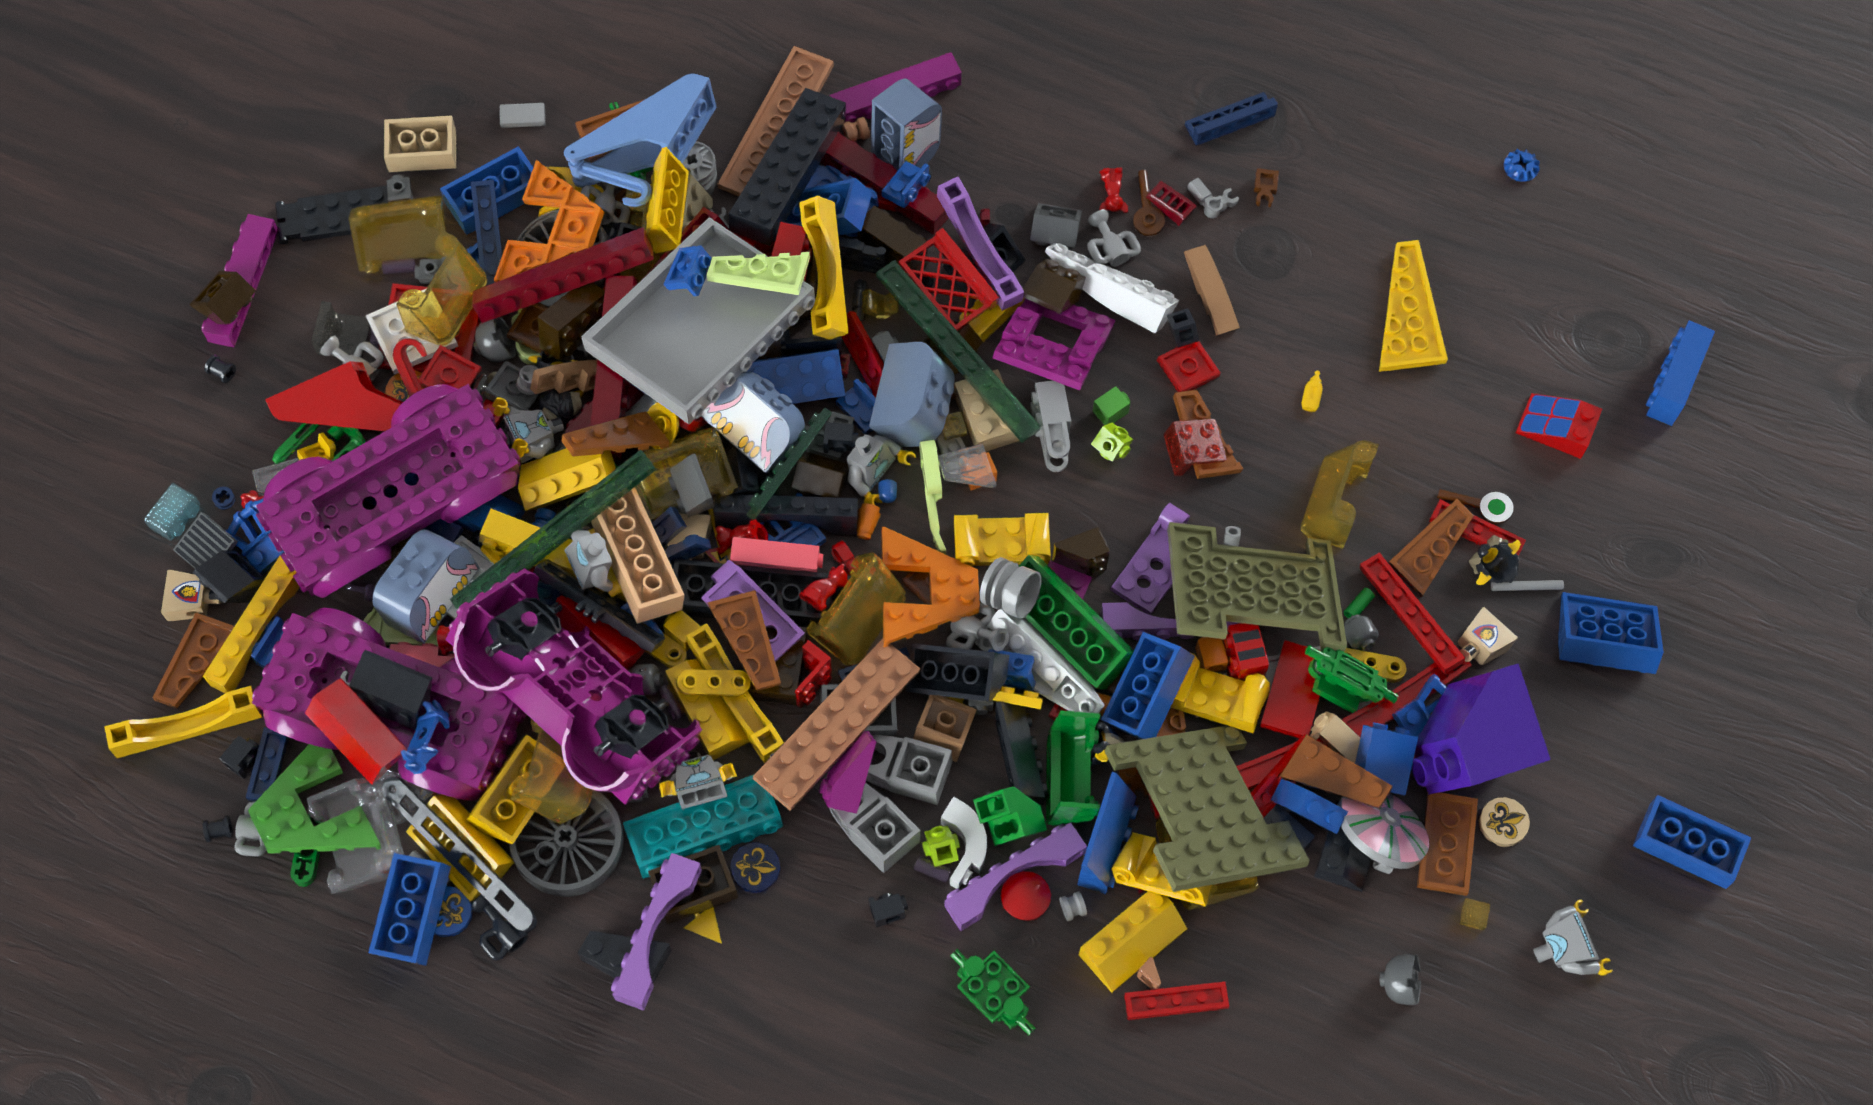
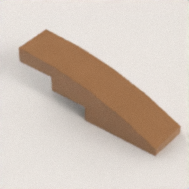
(1212, 290)
(565, 377)

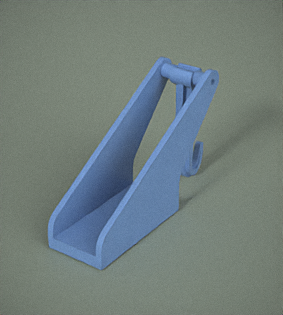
(665, 119)

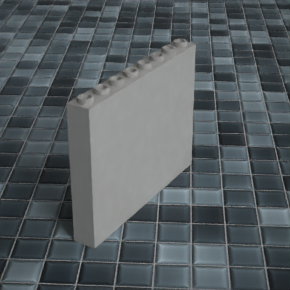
(692, 346)

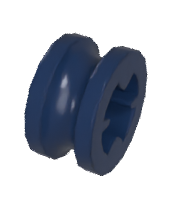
(219, 492)

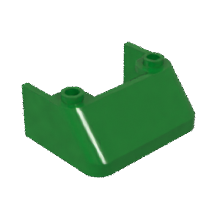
(1070, 768)

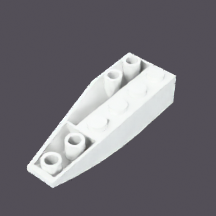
(1118, 291)
(1051, 670)

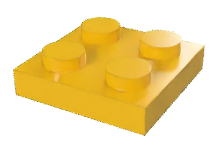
(1028, 699)

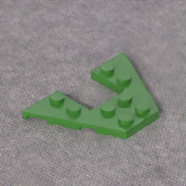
(284, 821)

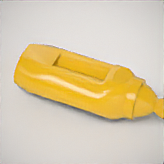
(1312, 393)

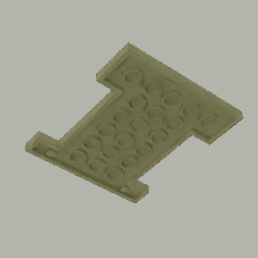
(1252, 586)
(1207, 809)

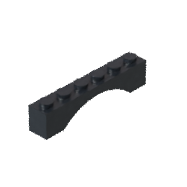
(829, 513)

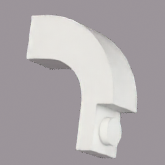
(966, 824)

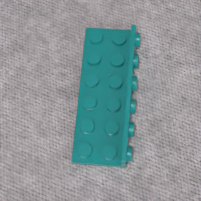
(723, 822)

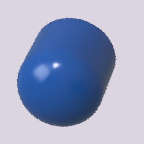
(887, 491)

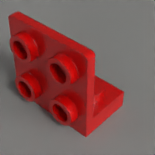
(820, 671)

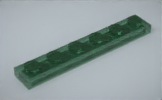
(783, 468)

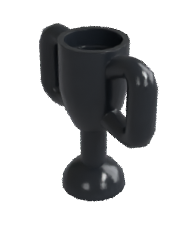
(506, 933)

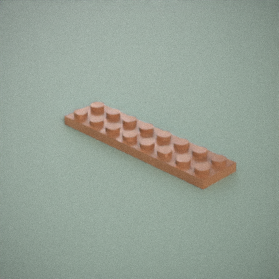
(799, 71)
(836, 724)

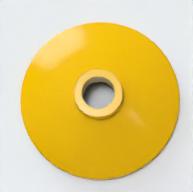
(665, 420)

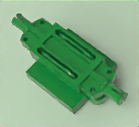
(1346, 679)
(994, 989)

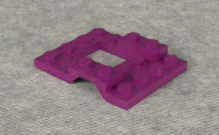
(1046, 357)

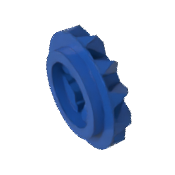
(1517, 171)

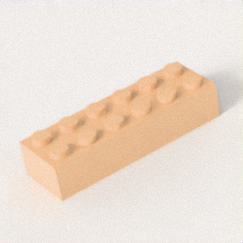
(639, 559)

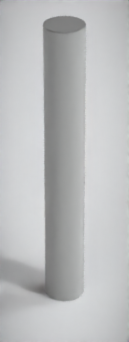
(1528, 585)

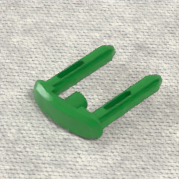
(334, 432)

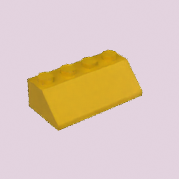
(667, 202)
(561, 477)
(719, 727)
(496, 811)
(483, 845)
(1132, 939)

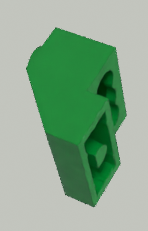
(1010, 815)

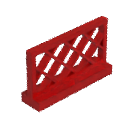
(965, 270)

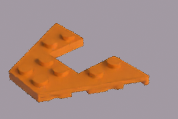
(572, 231)
(952, 588)

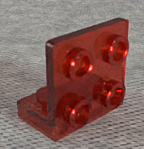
(1193, 443)

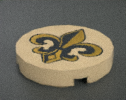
(1504, 822)

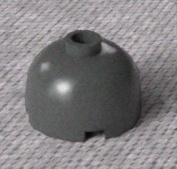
(493, 342)
(1402, 979)

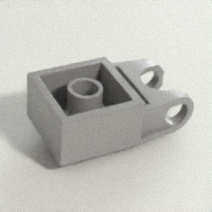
(1053, 415)
(903, 765)
(879, 829)

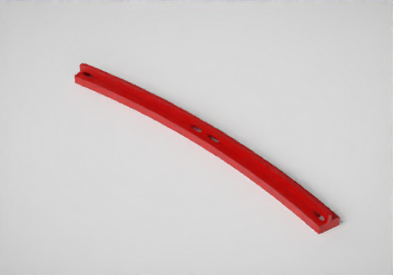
(1380, 712)

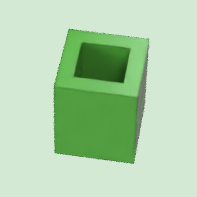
(1111, 406)

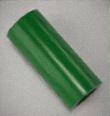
(1359, 603)

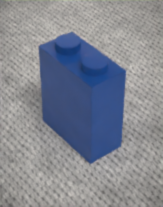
(1387, 754)
(1309, 805)

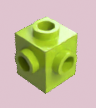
(1112, 442)
(941, 845)

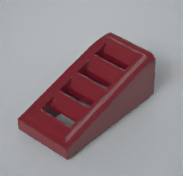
(1171, 212)

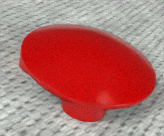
(1025, 895)

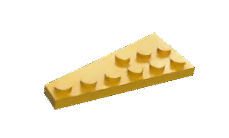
(1411, 322)

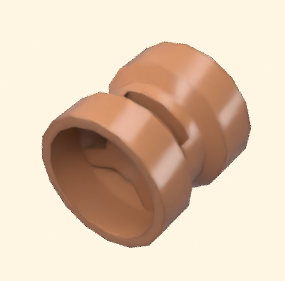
(856, 130)

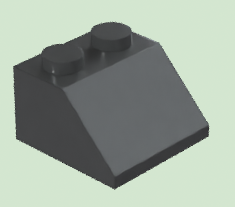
(1055, 225)
(691, 487)

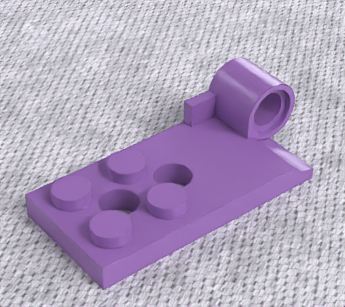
(1153, 549)
(731, 581)

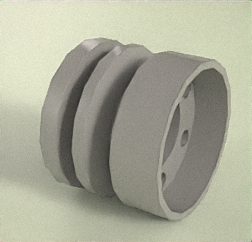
(702, 166)
(1010, 588)

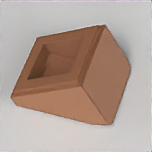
(1149, 975)

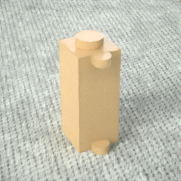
(1336, 735)

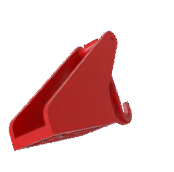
(347, 395)

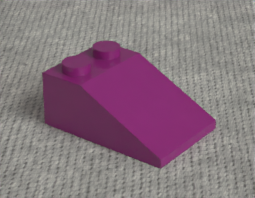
(848, 776)

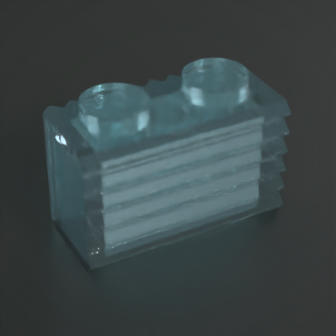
(172, 512)

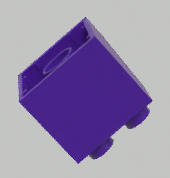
(1479, 732)

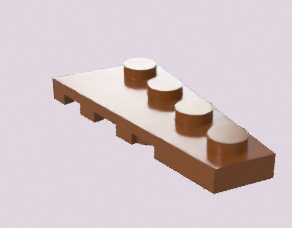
(192, 659)
(1329, 771)

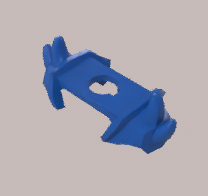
(418, 751)

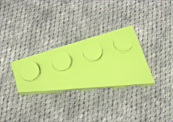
(776, 273)

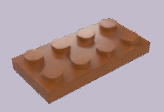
(1451, 833)

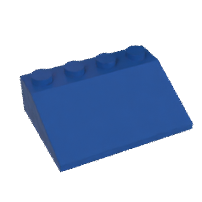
(1609, 633)
(1107, 836)

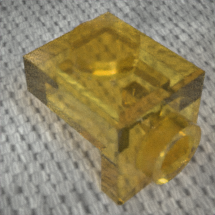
(878, 304)

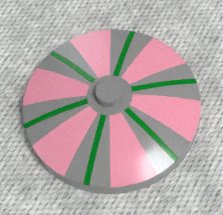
(1386, 834)

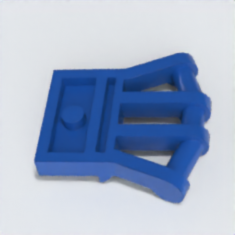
(798, 533)
(261, 551)
(1415, 713)

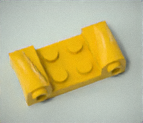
(986, 539)
(1222, 697)
(1140, 869)

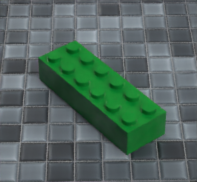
(1076, 628)

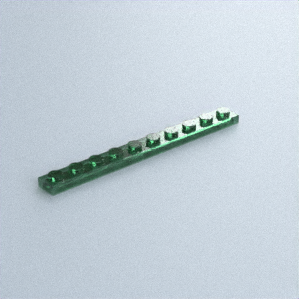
(958, 351)
(561, 526)

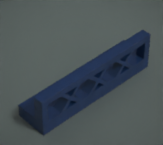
(1234, 120)

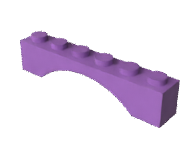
(968, 226)
(1132, 623)
(1057, 849)
(676, 883)

